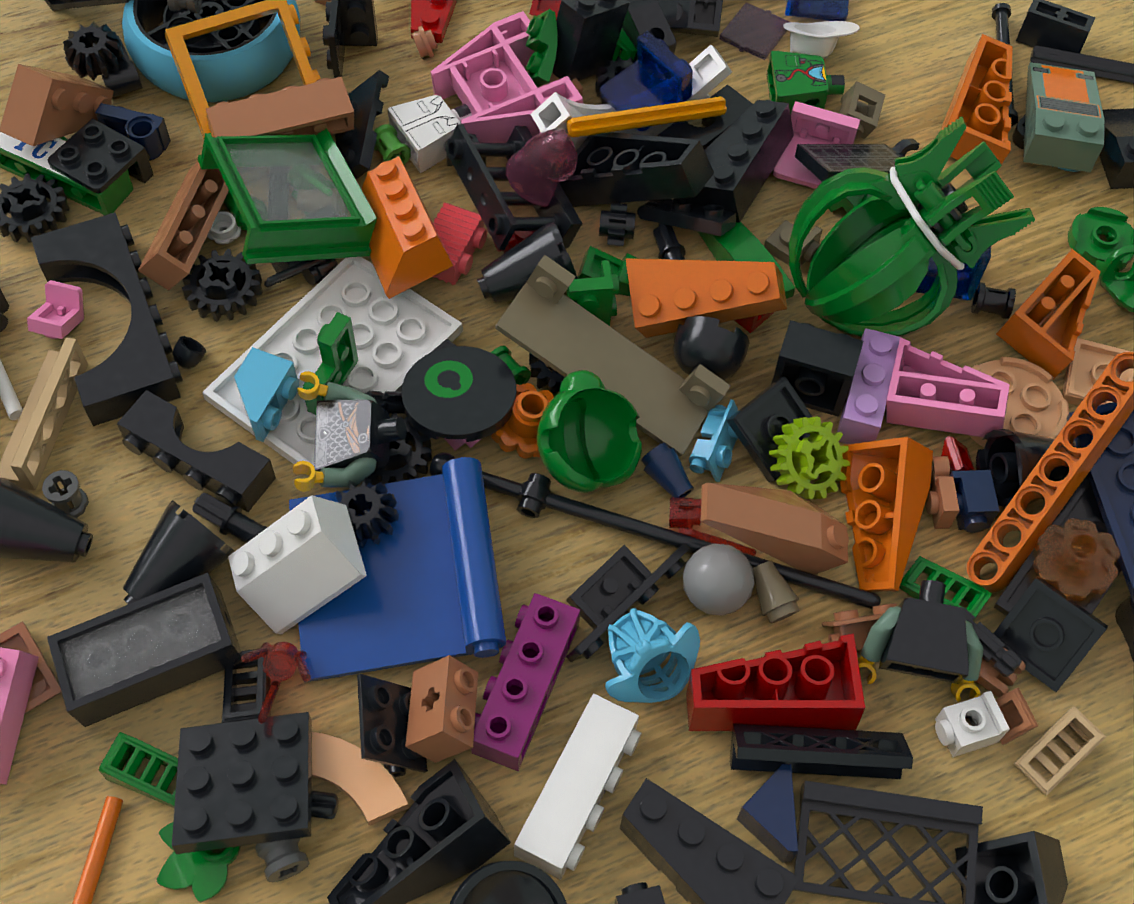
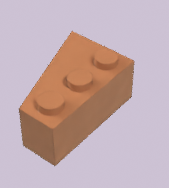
(50, 104)

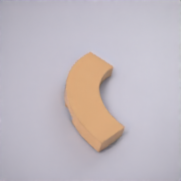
(360, 779)

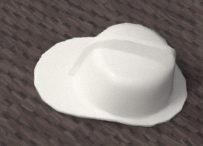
(818, 37)

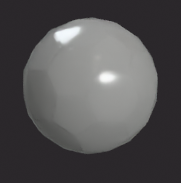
(718, 579)

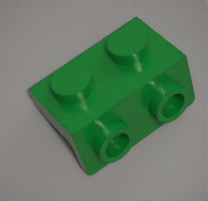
(597, 293)

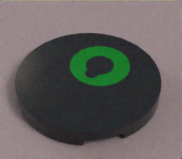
(459, 393)

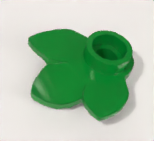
(201, 869)

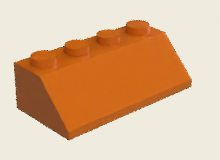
(404, 237)

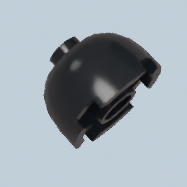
(711, 346)

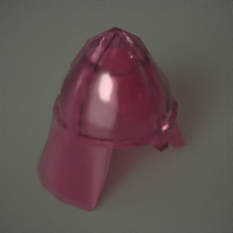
(541, 165)

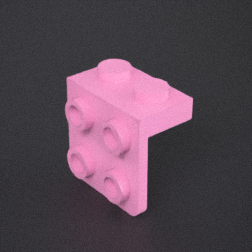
(813, 126)

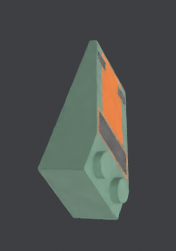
(1062, 118)

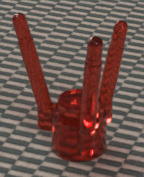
(686, 513)
(279, 665)

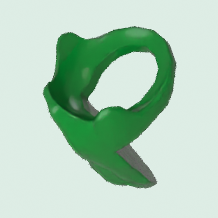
(1118, 284)

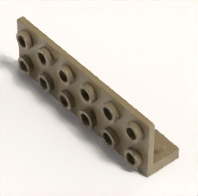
(575, 340)

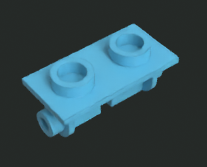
(715, 453)

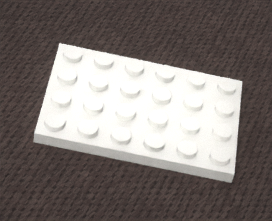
(387, 338)

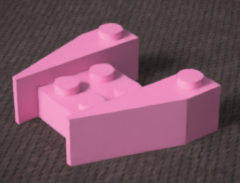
(494, 83)

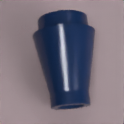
(667, 470)

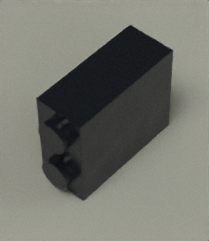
(587, 36)

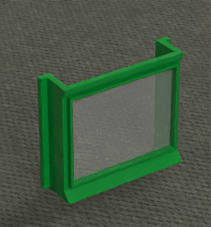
(293, 196)

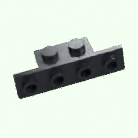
(613, 590)

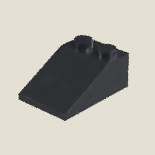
(1118, 148)

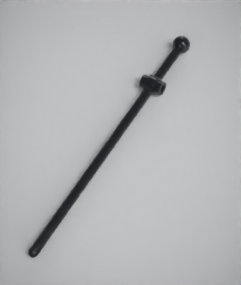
(536, 496)

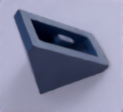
(772, 815)

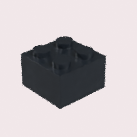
(818, 365)

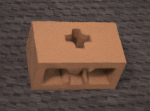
(442, 709)

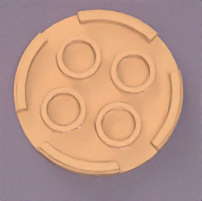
(1033, 398)

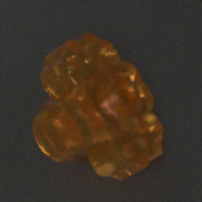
(1076, 558)

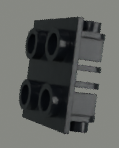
(384, 725)

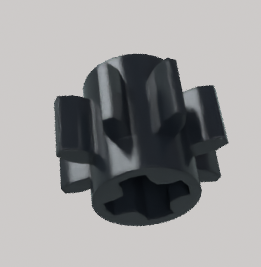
(617, 224)

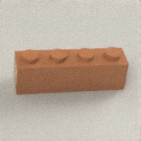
(286, 112)
(185, 227)

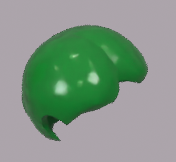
(588, 435)

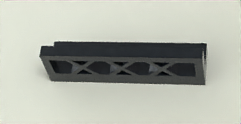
(819, 751)

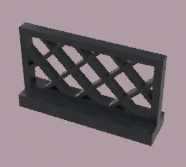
(891, 809)

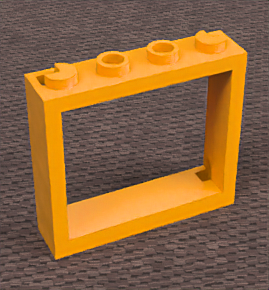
(176, 35)

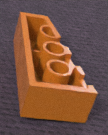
(984, 99)
(672, 290)

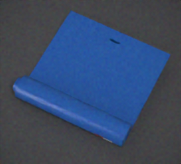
(425, 586)

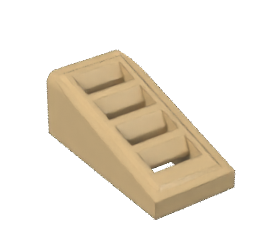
(1082, 727)

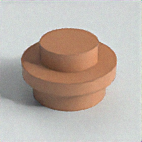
(425, 42)

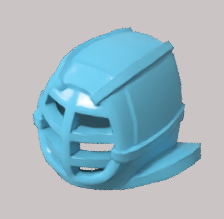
(641, 645)

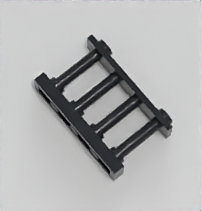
(492, 203)

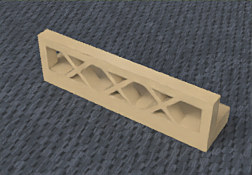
(43, 416)

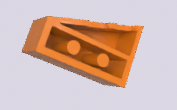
(1053, 315)

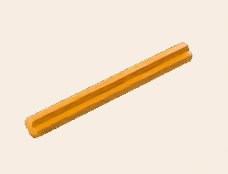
(646, 116)

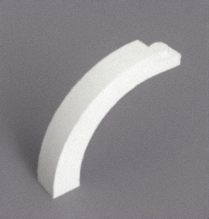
(553, 113)

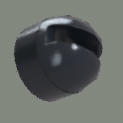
(188, 352)

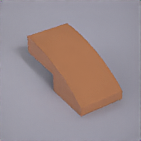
(44, 683)

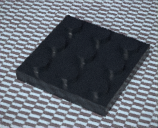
(243, 783)

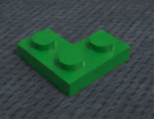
(337, 354)

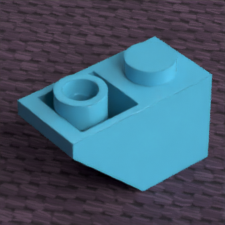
(264, 388)

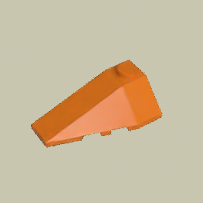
(885, 504)

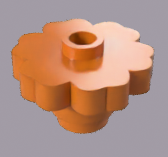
(521, 428)

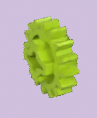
(809, 458)

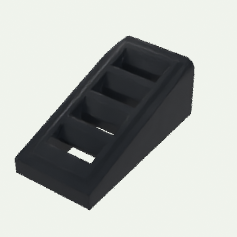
(232, 694)

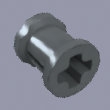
(70, 492)

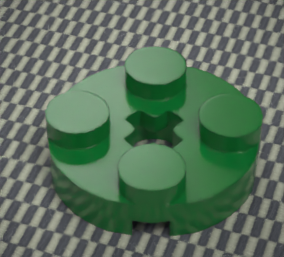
(1085, 234)

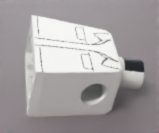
(426, 128)

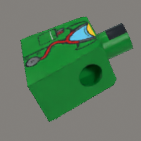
(801, 79)

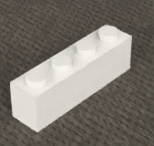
(576, 787)

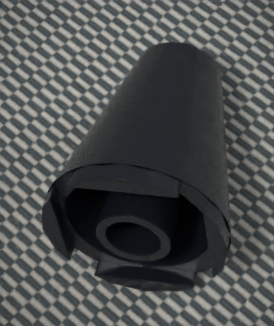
(510, 271)
(1011, 460)
(38, 529)
(174, 554)

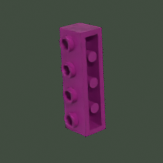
(525, 681)

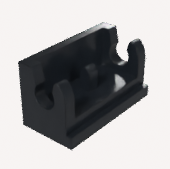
(1055, 27)

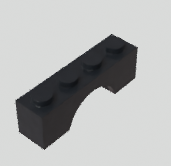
(233, 474)

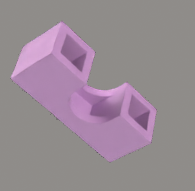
(869, 388)

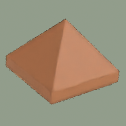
(1016, 715)

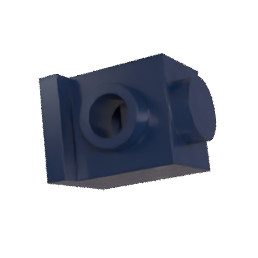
(975, 499)

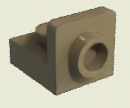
(778, 243)

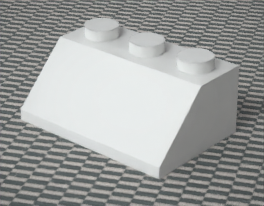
(298, 563)

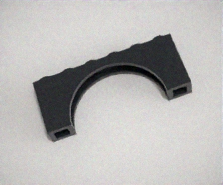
(100, 255)

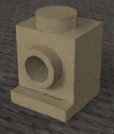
(868, 114)

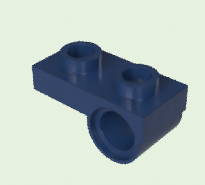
(138, 126)

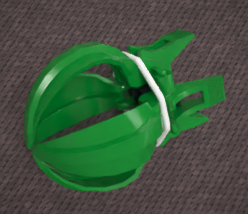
(885, 243)

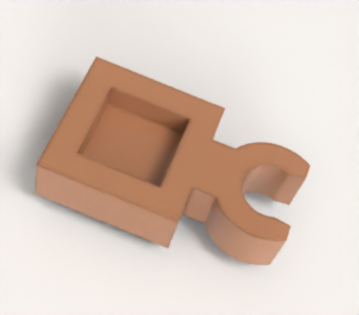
(942, 498)

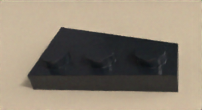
(359, 144)

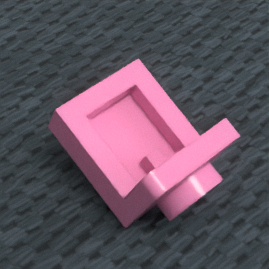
(60, 311)

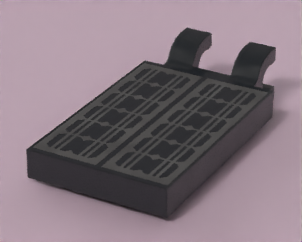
(831, 159)

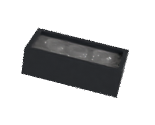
(144, 650)

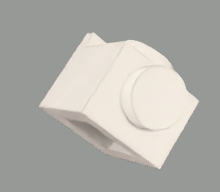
(986, 720)

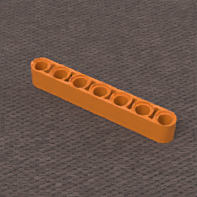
(1055, 493)

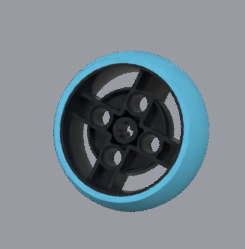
(227, 61)

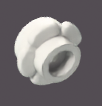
(224, 228)

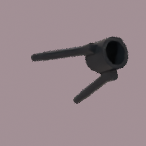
(312, 271)

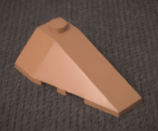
(777, 525)

